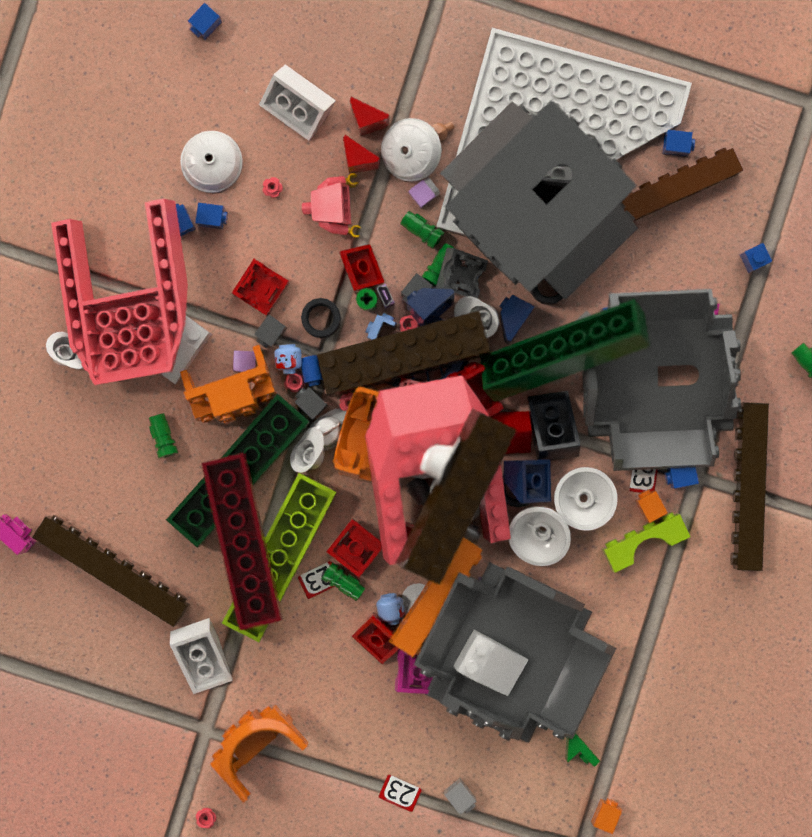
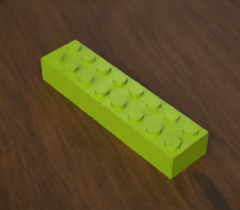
(290, 538)

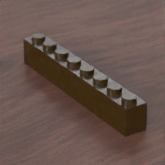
(750, 486)
(111, 570)

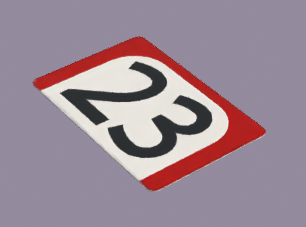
(643, 480)
(312, 582)
(400, 793)

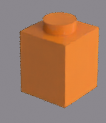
(650, 505)
(606, 815)

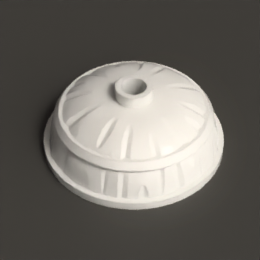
(422, 146)
(219, 172)
(600, 498)
(535, 545)

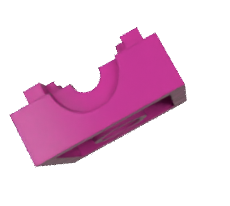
(15, 534)
(407, 673)

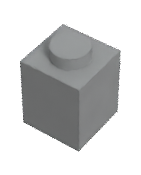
(460, 797)

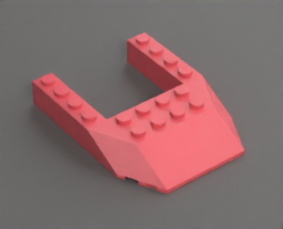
(130, 331)
(400, 433)

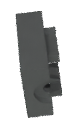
(468, 276)

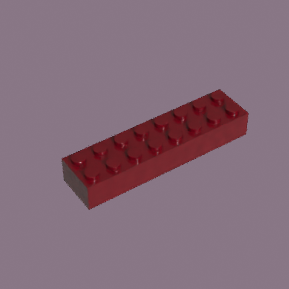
(242, 541)

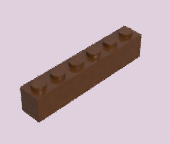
(683, 184)

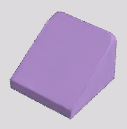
(243, 361)

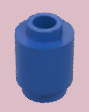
(311, 370)

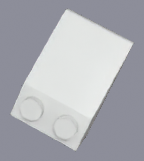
(191, 343)
(200, 655)
(490, 663)

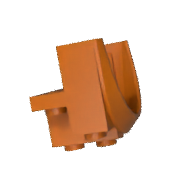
(231, 395)
(351, 448)
(248, 739)

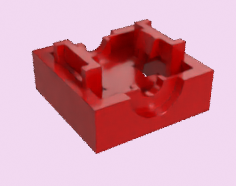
(265, 284)
(350, 555)

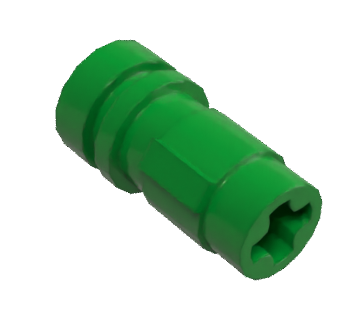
(420, 228)
(434, 269)
(366, 293)
(804, 357)
(162, 434)
(345, 583)

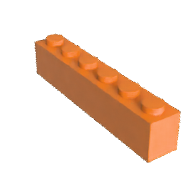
(425, 609)

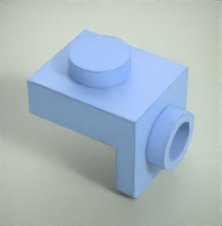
(374, 328)

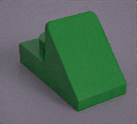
(576, 745)

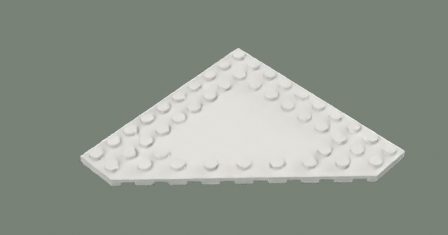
(608, 99)

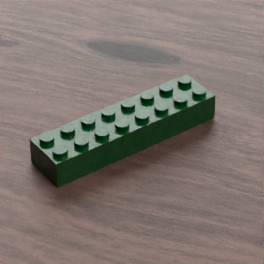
(565, 350)
(263, 444)

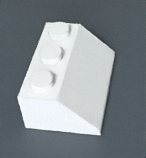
(296, 102)

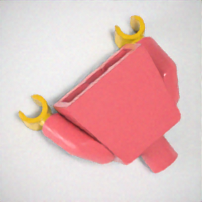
(332, 205)

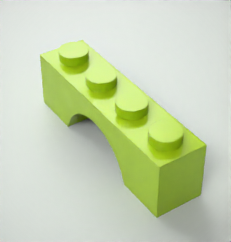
(621, 553)

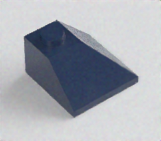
(429, 304)
(513, 315)
(529, 480)

